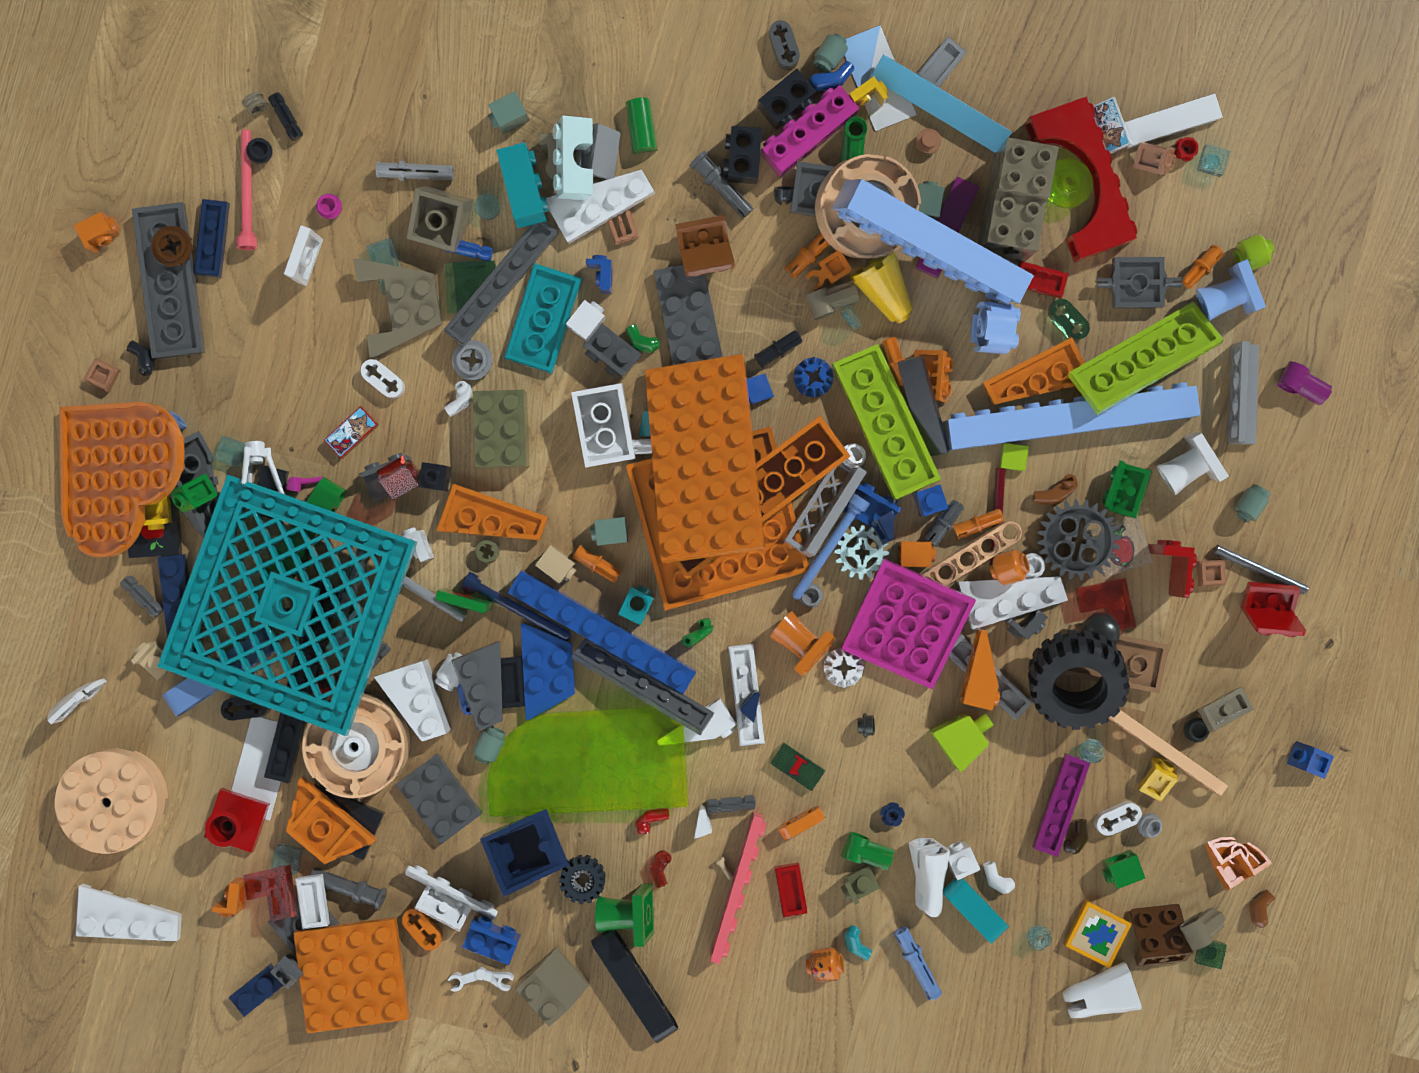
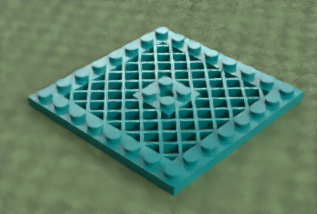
(211, 563)

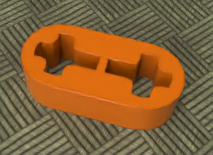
(801, 822)
(418, 932)

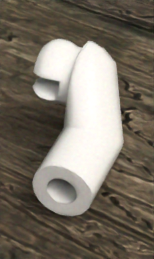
(1001, 884)

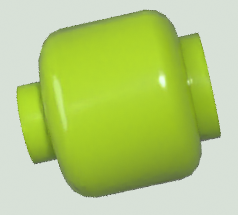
(1256, 250)

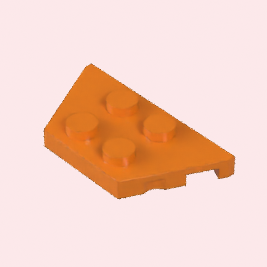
(324, 825)

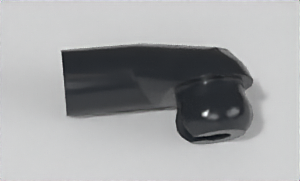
(145, 361)

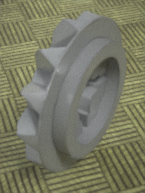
(463, 368)

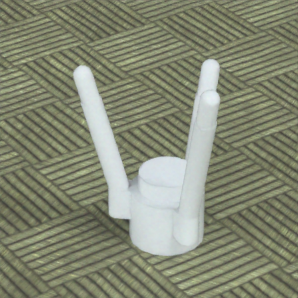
(253, 455)

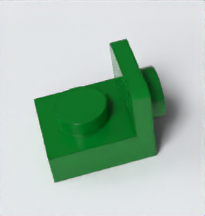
(193, 493)

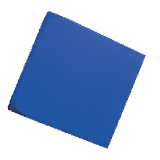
(759, 389)

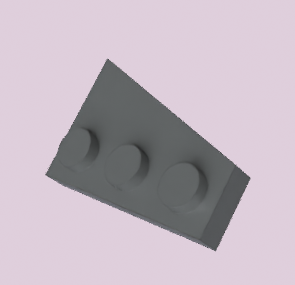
(481, 683)

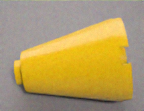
(885, 287)

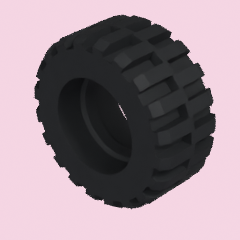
(1081, 707)

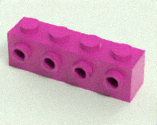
(809, 131)

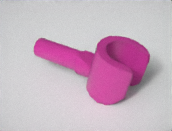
(295, 483)

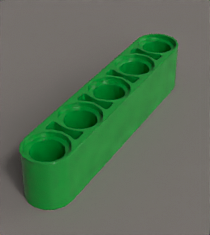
(325, 495)

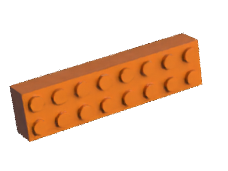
(788, 473)

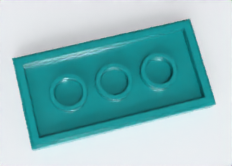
(543, 318)

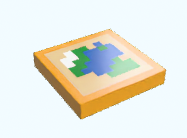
(1097, 933)

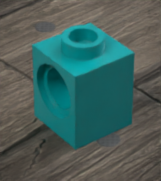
(636, 615)

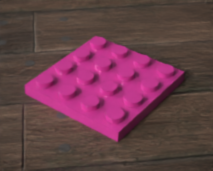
(908, 623)

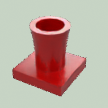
(236, 821)

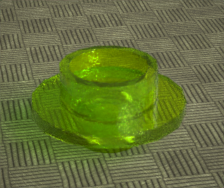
(1070, 195)

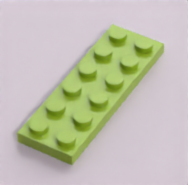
(1145, 358)
(886, 422)

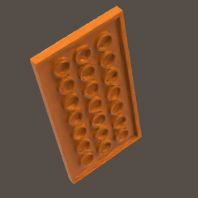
(703, 459)

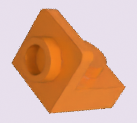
(235, 897)

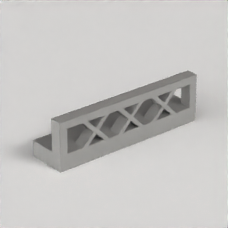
(1243, 393)
(831, 514)

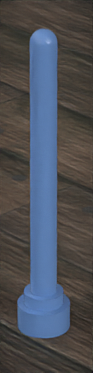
(856, 506)

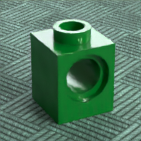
(1123, 869)

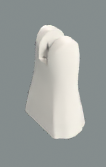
(930, 867)
(1104, 993)

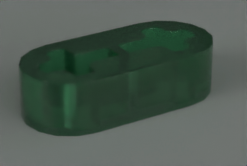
(1073, 315)

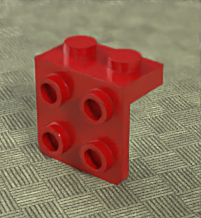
(1182, 565)
(1272, 609)

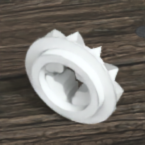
(835, 676)

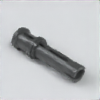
(714, 177)
(358, 891)

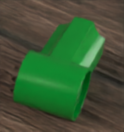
(853, 145)
(861, 849)

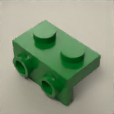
(1126, 490)

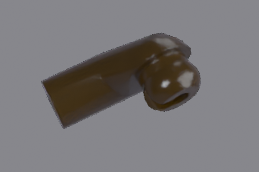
(1080, 839)

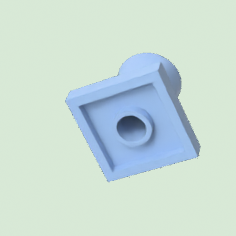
(1229, 294)

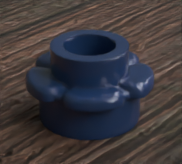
(892, 807)

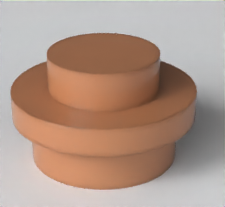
(928, 141)

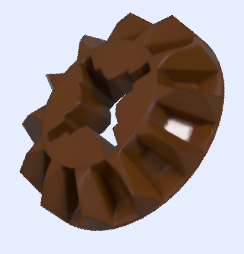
(161, 242)

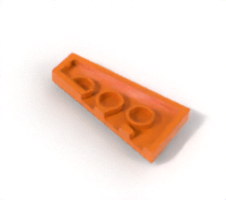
(1036, 375)

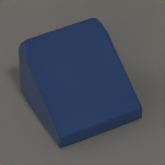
(884, 527)
(749, 705)

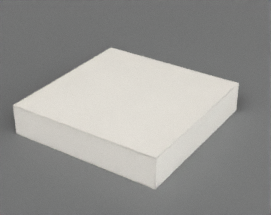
(303, 255)

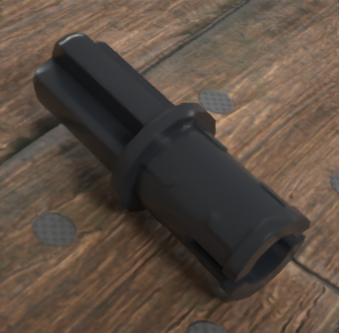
(778, 348)

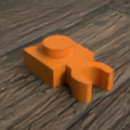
(832, 269)

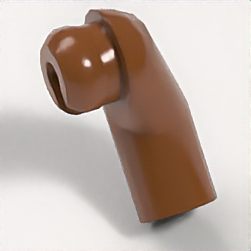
(1258, 909)

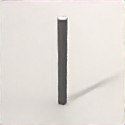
(1258, 568)

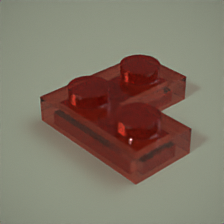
(1111, 596)
(277, 887)

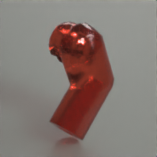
(657, 867)

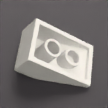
(603, 425)

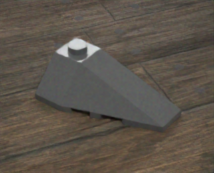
(198, 462)

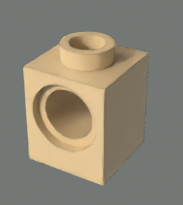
(556, 565)

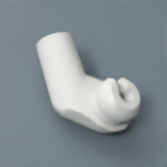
(462, 399)

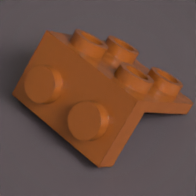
(705, 246)

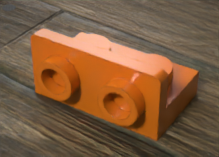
(939, 365)

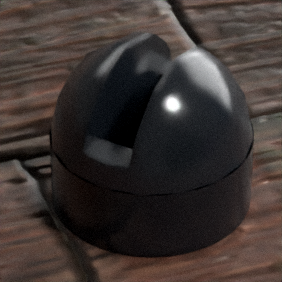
(783, 193)

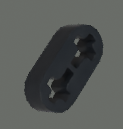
(240, 715)

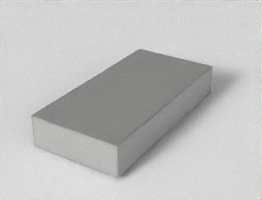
(942, 62)

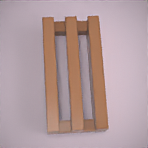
(625, 238)

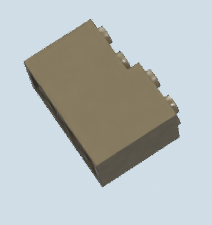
(1017, 198)

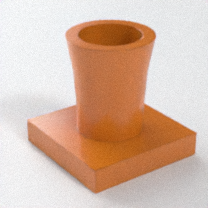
(802, 642)

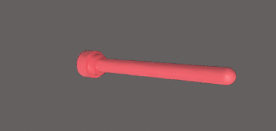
(246, 238)

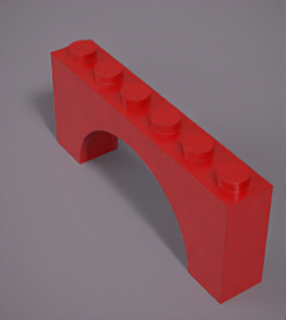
(1076, 130)

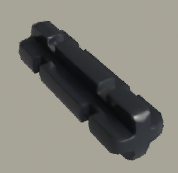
(285, 116)

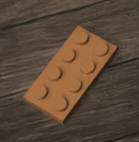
(1143, 661)

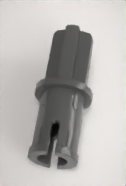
(944, 523)

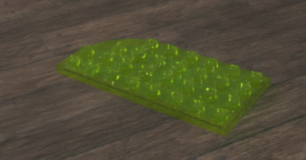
(590, 763)

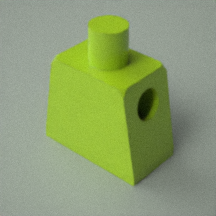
(962, 738)

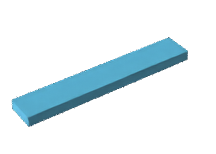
(940, 104)

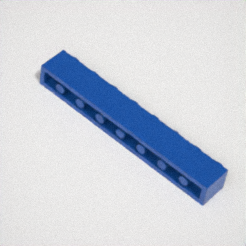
(602, 631)

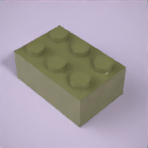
(501, 429)

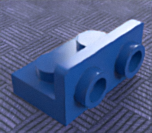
(878, 505)
(491, 940)

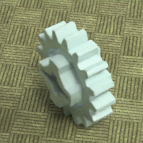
(871, 552)

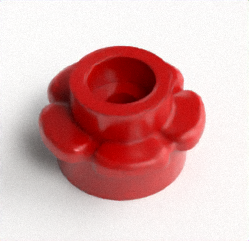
(1192, 146)

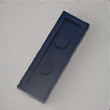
(211, 238)

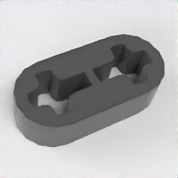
(789, 43)

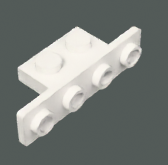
(445, 902)

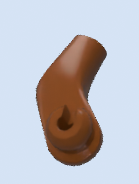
(1058, 493)

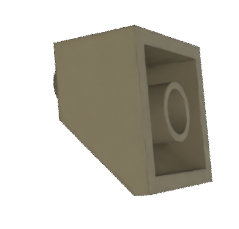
(439, 218)
(552, 986)

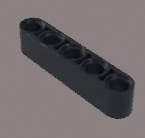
(635, 985)

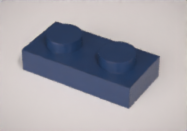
(255, 991)

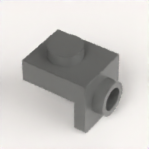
(1032, 625)

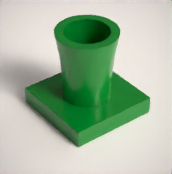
(628, 914)

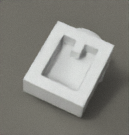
(423, 549)

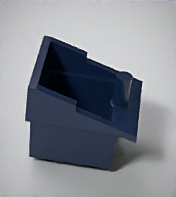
(524, 851)

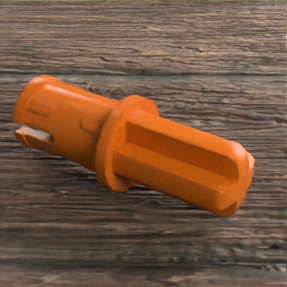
(1202, 266)
(893, 356)
(978, 523)
(597, 564)

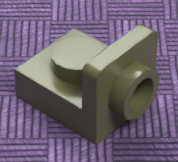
(859, 884)

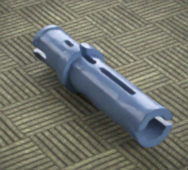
(912, 953)

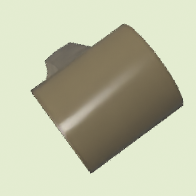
(825, 302)
(1201, 928)

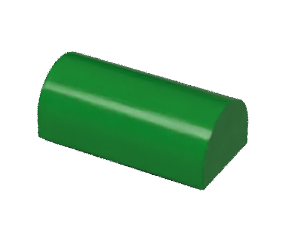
(641, 125)

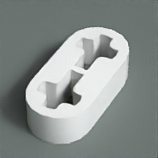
(379, 383)
(1114, 813)

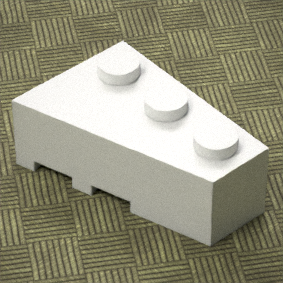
(416, 698)

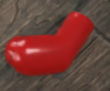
(650, 816)

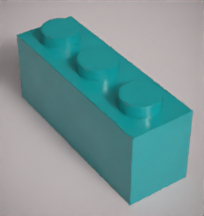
(522, 185)

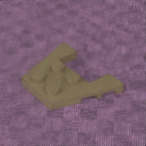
(410, 299)

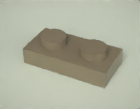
(1225, 709)

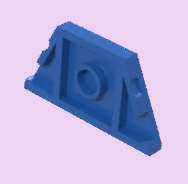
(546, 670)

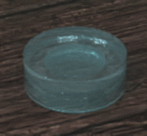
(487, 207)
(851, 318)

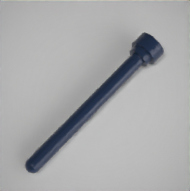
(473, 584)

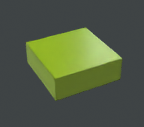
(1014, 457)

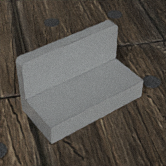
(602, 153)

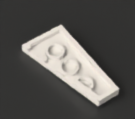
(608, 200)
(1001, 602)
(125, 918)

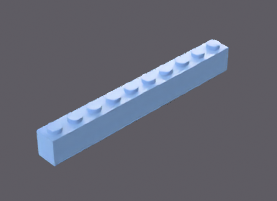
(1069, 418)

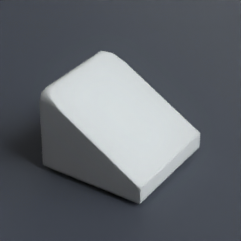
(703, 823)

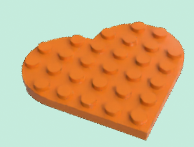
(112, 467)

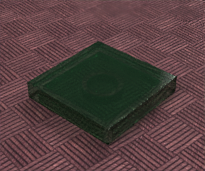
(463, 281)

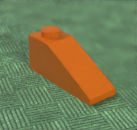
(980, 680)

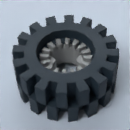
(592, 887)

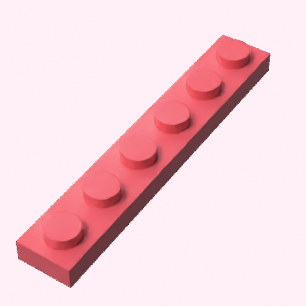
(735, 898)

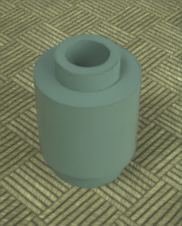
(830, 53)
(1252, 503)
(489, 744)

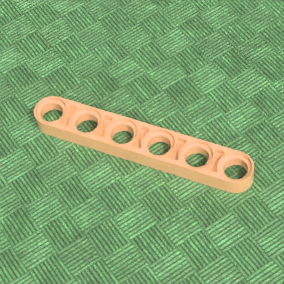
(979, 555)
(1169, 753)

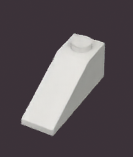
(720, 724)

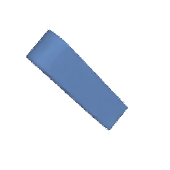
(190, 692)

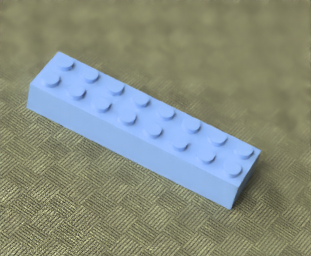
(931, 241)

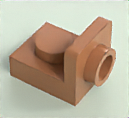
(1154, 158)

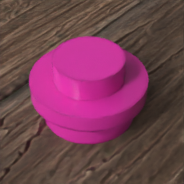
(329, 206)

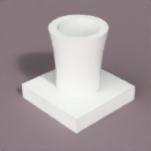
(1192, 464)

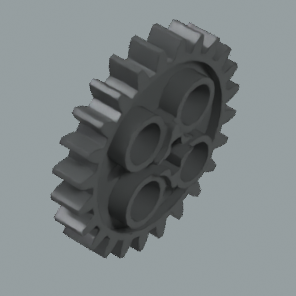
(1055, 535)

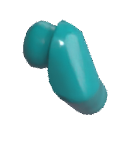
(854, 945)

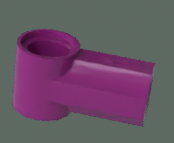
(1299, 381)

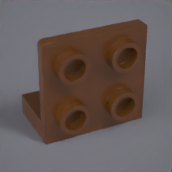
(1159, 935)

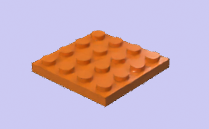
(351, 975)

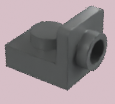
(287, 971)

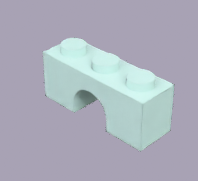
(572, 180)

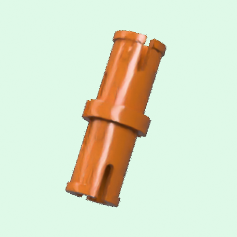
(806, 256)

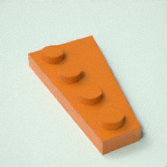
(484, 515)

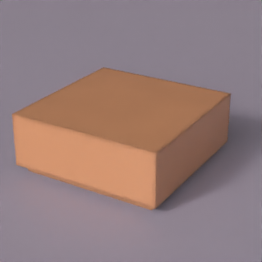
(102, 375)
(1211, 573)

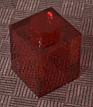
(398, 477)

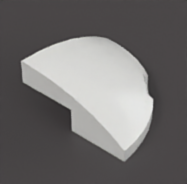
(71, 700)

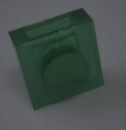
(1211, 955)

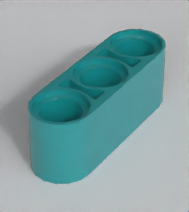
(975, 909)

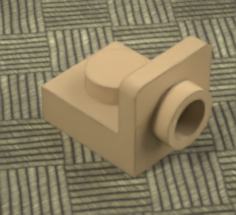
(148, 657)

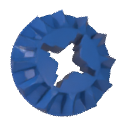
(801, 378)

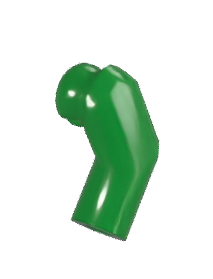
(640, 342)
(699, 634)

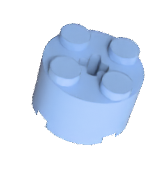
(995, 328)

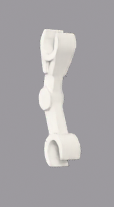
(481, 974)

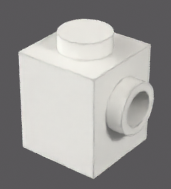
(586, 320)
(962, 860)

